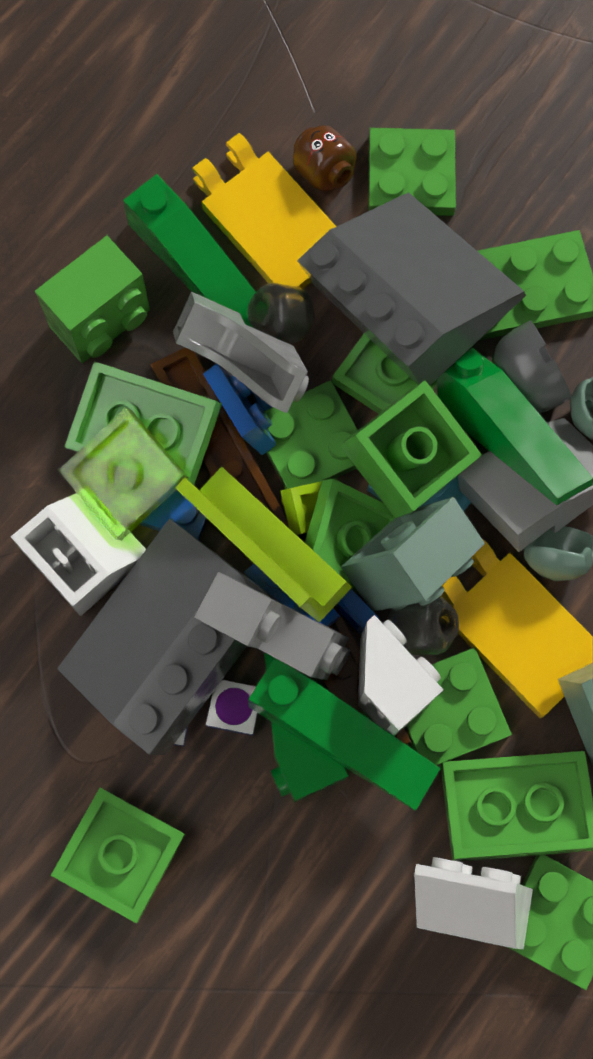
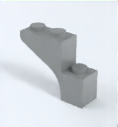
(255, 358)
(273, 628)

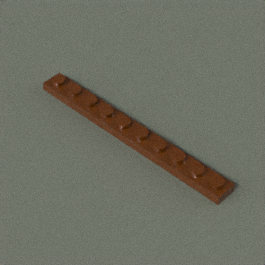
(229, 451)

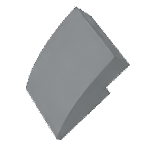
(517, 506)

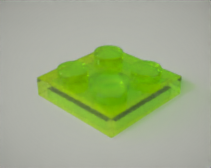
(123, 474)

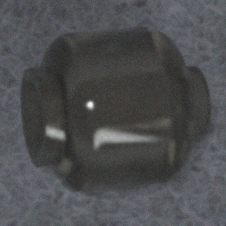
(282, 312)
(427, 627)

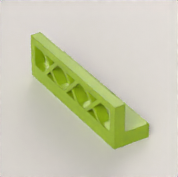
(268, 543)

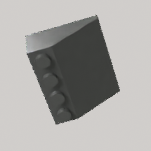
(410, 285)
(146, 653)

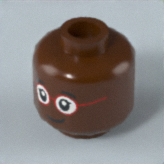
(324, 158)

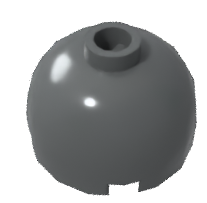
(531, 368)

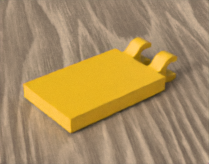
(263, 212)
(519, 629)

